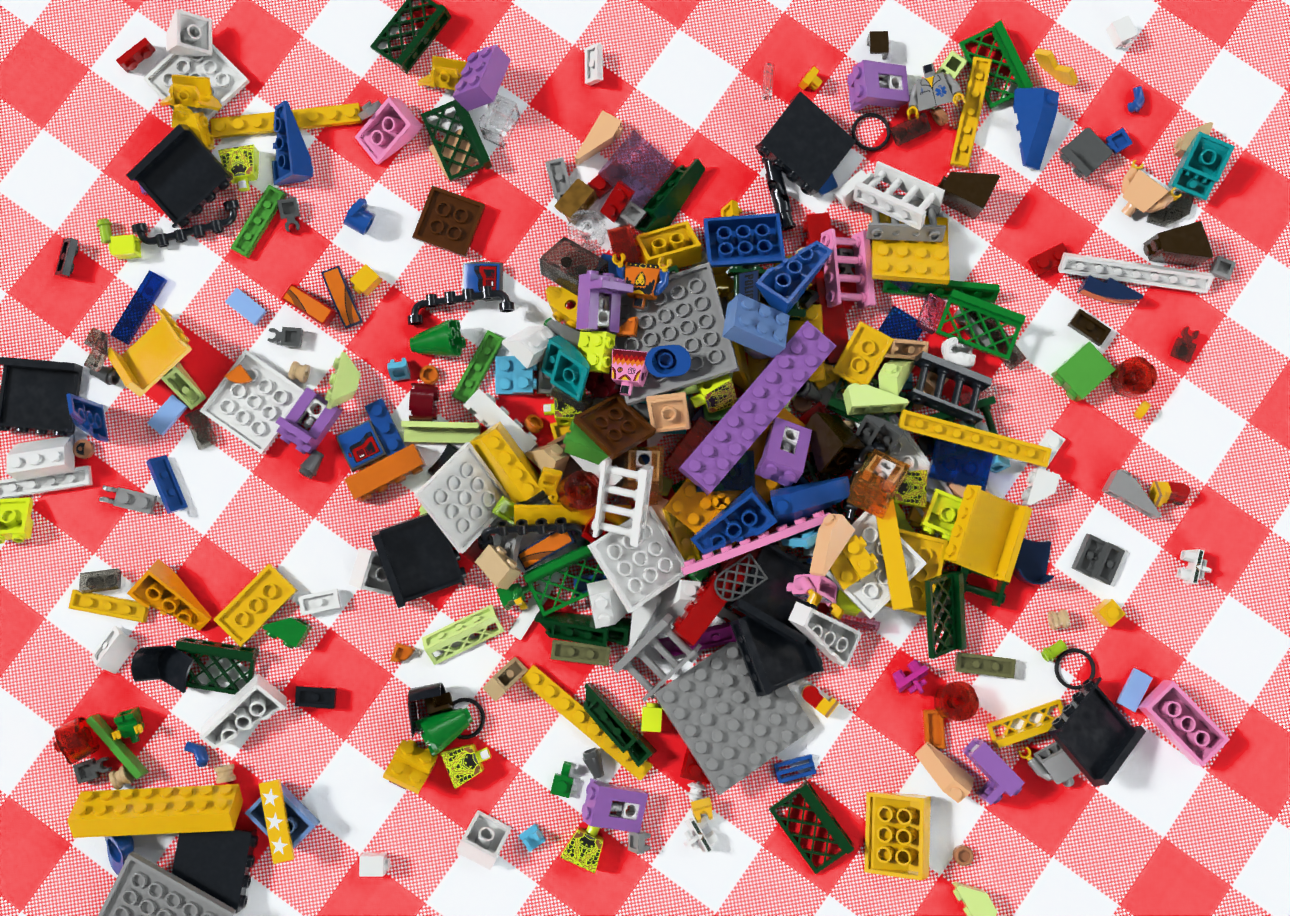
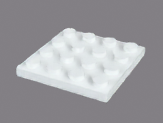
(224, 76)
(253, 407)
(462, 497)
(639, 571)
(872, 591)

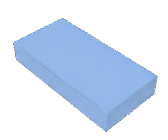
(246, 306)
(167, 415)
(1134, 690)

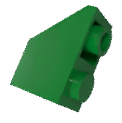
(290, 630)

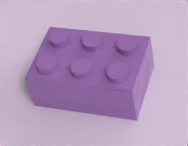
(481, 77)

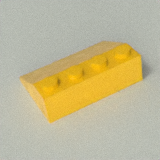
(897, 835)

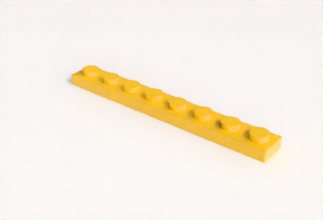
(306, 119)
(974, 438)
(575, 713)

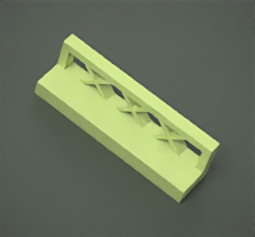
(440, 432)
(460, 631)

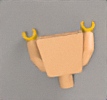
(1144, 192)

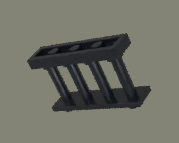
(960, 376)

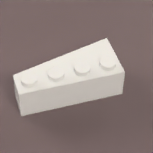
(489, 414)
(829, 635)
(245, 709)

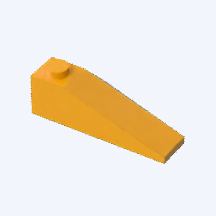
(166, 592)

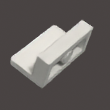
(846, 191)
(113, 650)

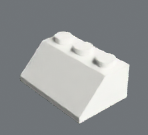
(41, 458)

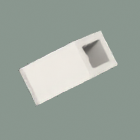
(1040, 485)

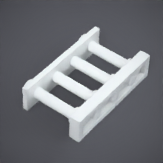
(892, 206)
(640, 496)

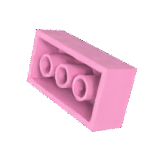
(1183, 722)

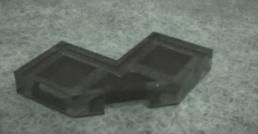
(1177, 211)
(99, 343)

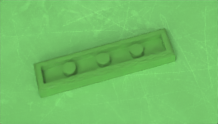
(258, 221)
(478, 366)
(117, 746)

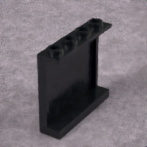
(805, 144)
(181, 175)
(36, 395)
(417, 558)
(769, 601)
(771, 657)
(1095, 734)
(217, 863)

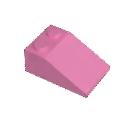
(388, 130)

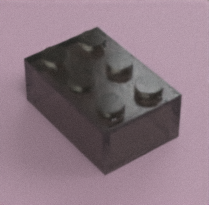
(567, 261)

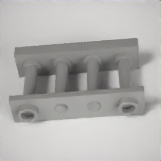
(904, 232)
(652, 640)

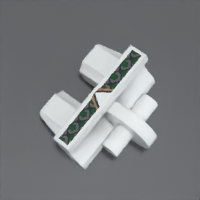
(1196, 566)
(705, 842)

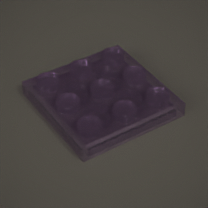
(638, 167)

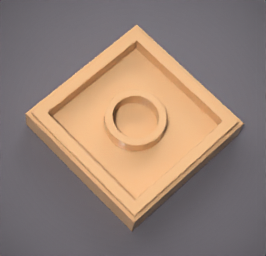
(448, 153)
(668, 412)

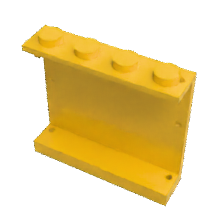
(151, 354)
(987, 534)

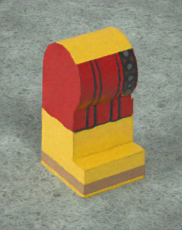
(1168, 492)
(812, 696)

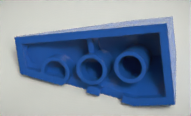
(1036, 115)
(292, 157)
(788, 280)
(88, 416)
(808, 498)
(740, 519)

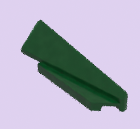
(670, 197)
(582, 629)
(616, 726)

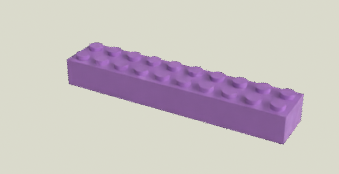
(757, 408)

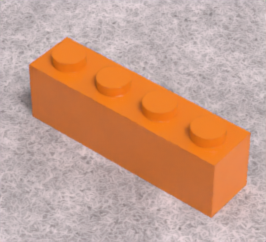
(385, 472)

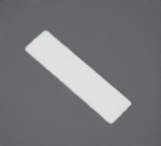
(528, 615)

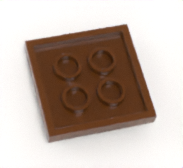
(448, 221)
(614, 426)

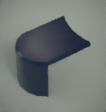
(1033, 562)

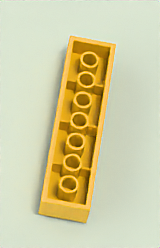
(155, 811)

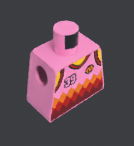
(628, 369)

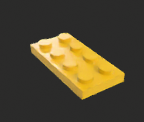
(255, 605)

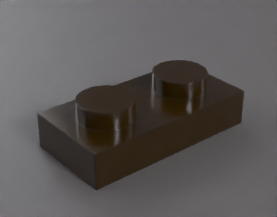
(1089, 327)

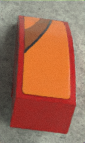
(309, 305)

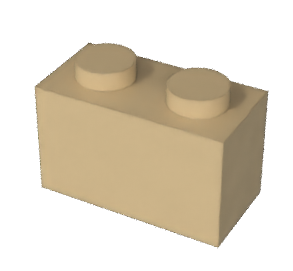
(498, 566)

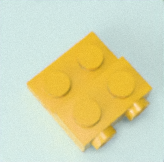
(853, 563)
(410, 766)

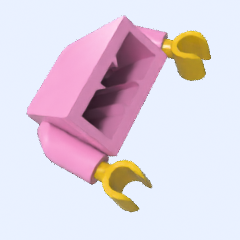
(815, 591)

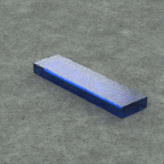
(138, 307)

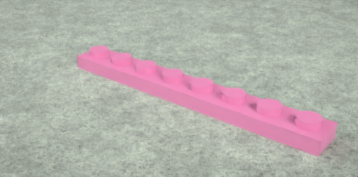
(748, 545)

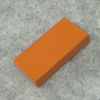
(934, 728)

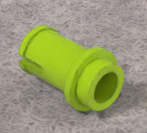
(105, 230)
(1053, 650)

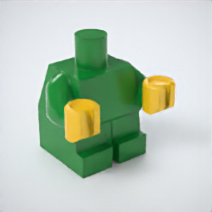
(513, 596)
(128, 724)

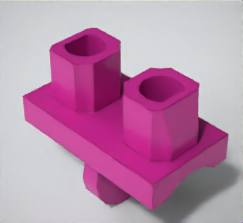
(918, 672)

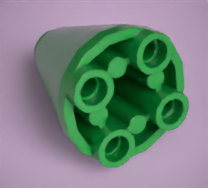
(440, 340)
(443, 728)

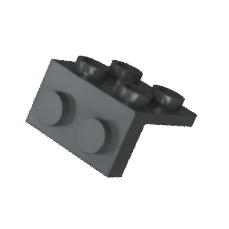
(1085, 153)

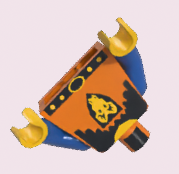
(647, 279)

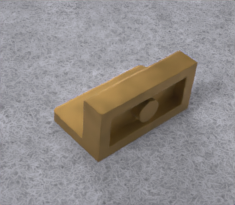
(576, 198)

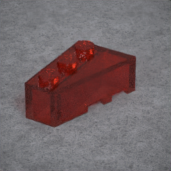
(622, 241)

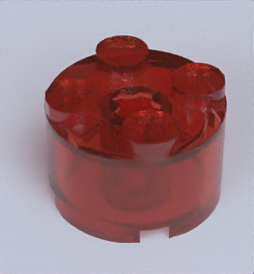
(1137, 367)
(569, 493)
(964, 694)
(75, 740)

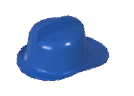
(668, 361)
(118, 850)

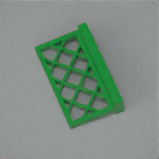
(1010, 56)
(985, 309)
(557, 565)

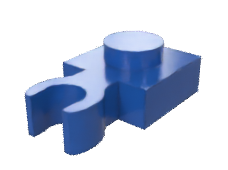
(1118, 141)

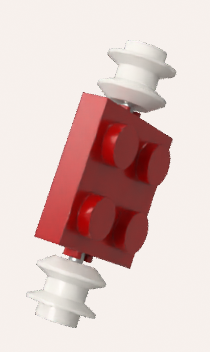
(692, 771)

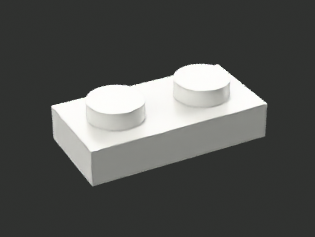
(594, 64)
(1053, 441)
(319, 601)

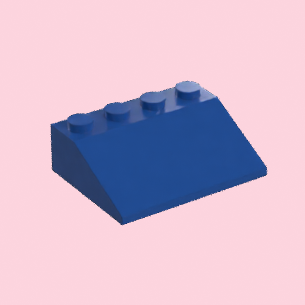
(743, 240)

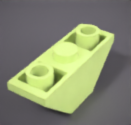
(343, 381)
(974, 899)

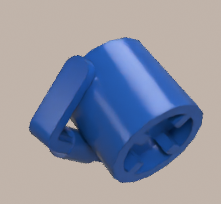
(359, 217)

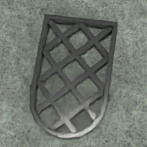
(726, 571)

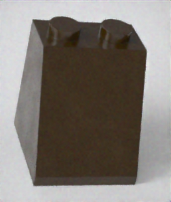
(968, 191)
(1180, 246)
(832, 443)

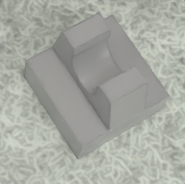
(636, 842)

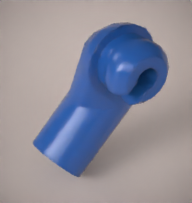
(1138, 101)
(199, 752)

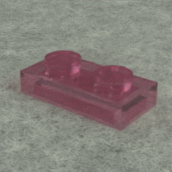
(930, 313)
(861, 623)

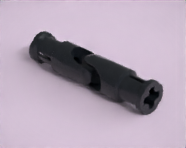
(779, 195)

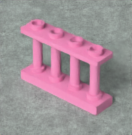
(863, 270)

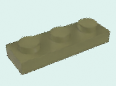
(580, 652)
(985, 665)

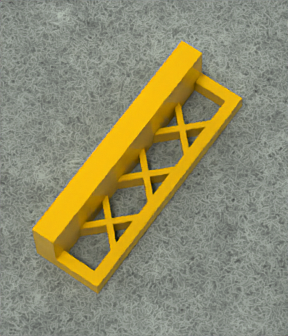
(1025, 731)

